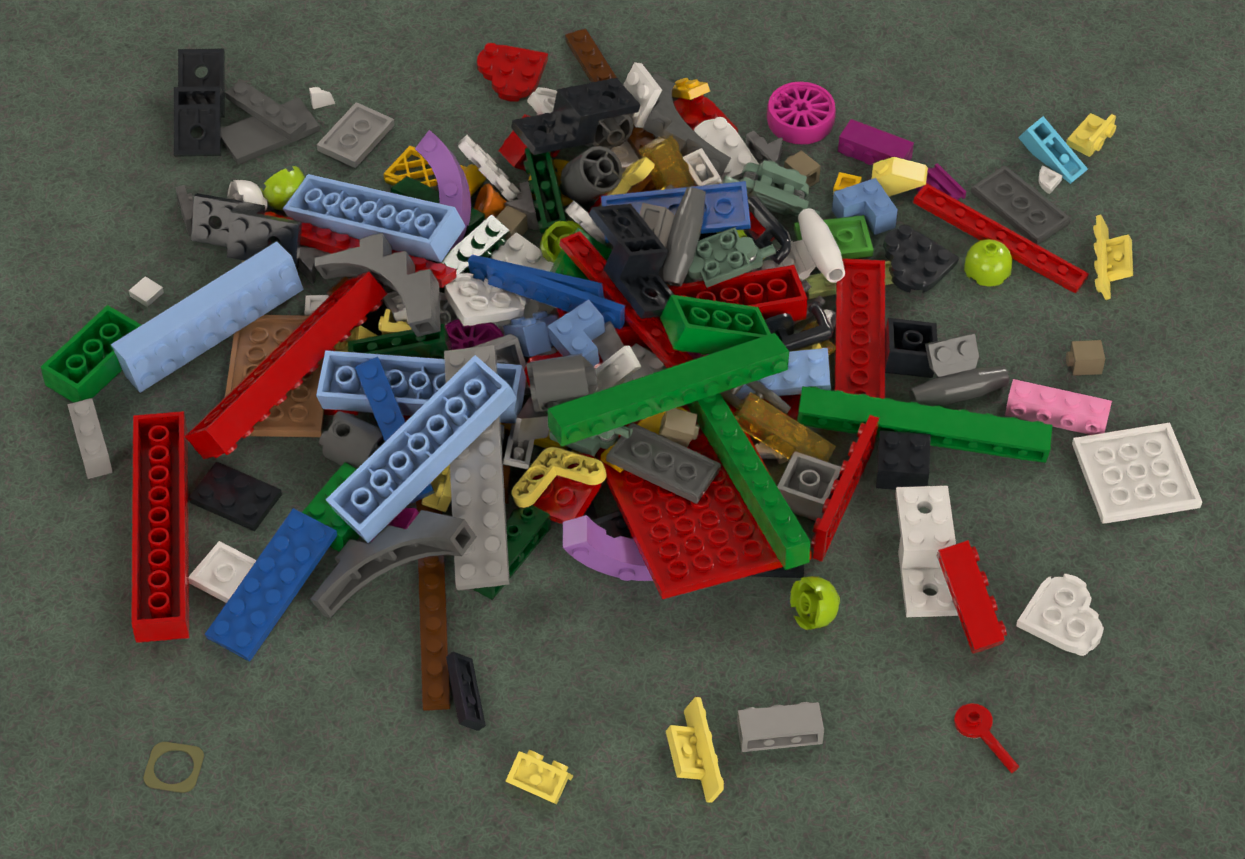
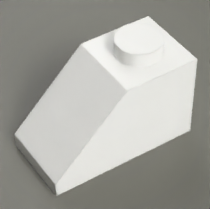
(701, 168)

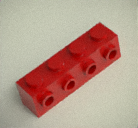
(971, 597)

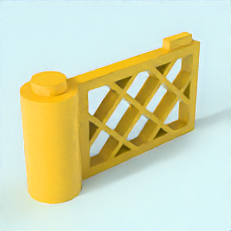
(473, 175)

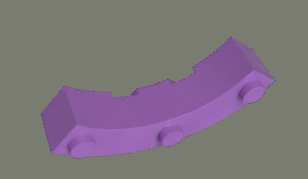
(449, 176)
(603, 553)

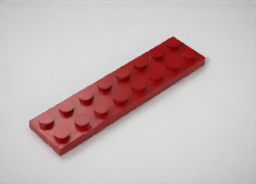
(861, 328)

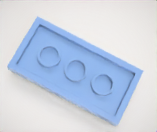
(804, 369)

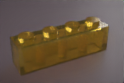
(669, 163)
(780, 430)

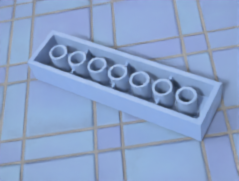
(407, 223)
(207, 316)
(411, 379)
(421, 448)

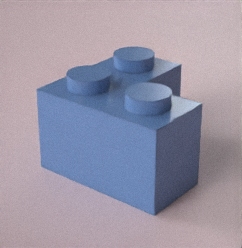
(867, 200)
(576, 330)
(532, 332)

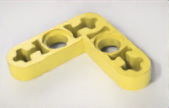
(632, 175)
(554, 462)

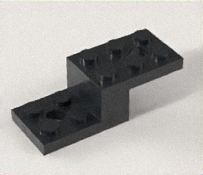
(199, 102)
(575, 116)
(243, 228)
(634, 258)

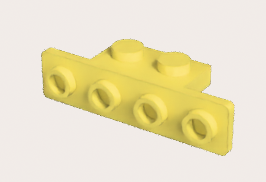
(1113, 257)
(694, 751)

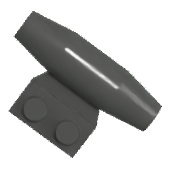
(677, 232)
(956, 372)

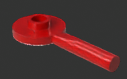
(976, 722)

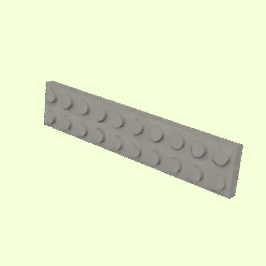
(479, 492)

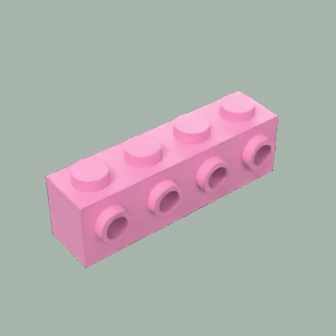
(1058, 408)

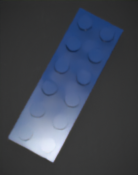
(724, 204)
(271, 584)

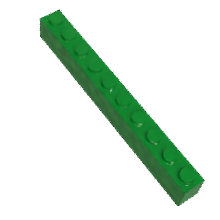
(667, 389)
(947, 427)
(752, 481)

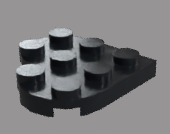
(916, 259)

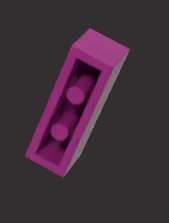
(872, 144)

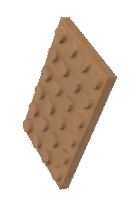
(301, 411)

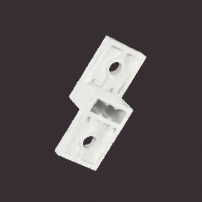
(919, 543)

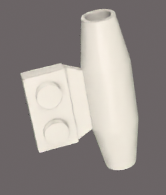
(815, 250)

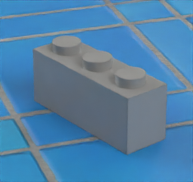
(90, 438)
(780, 726)

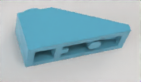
(1052, 150)

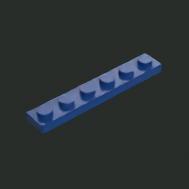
(479, 264)
(551, 292)
(384, 404)

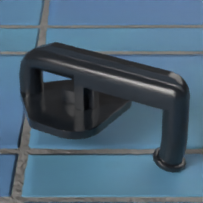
(773, 229)
(783, 327)

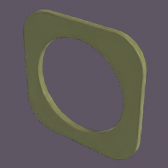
(184, 786)

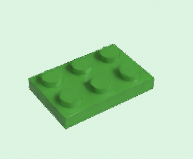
(850, 235)

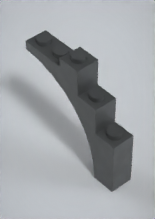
(666, 121)
(395, 270)
(362, 562)

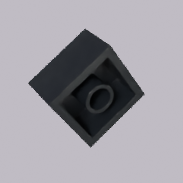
(906, 347)
(902, 459)

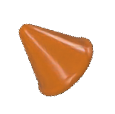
(489, 201)

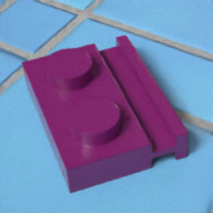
(944, 182)

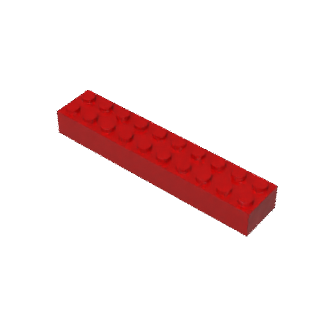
(771, 290)
(286, 366)
(160, 528)

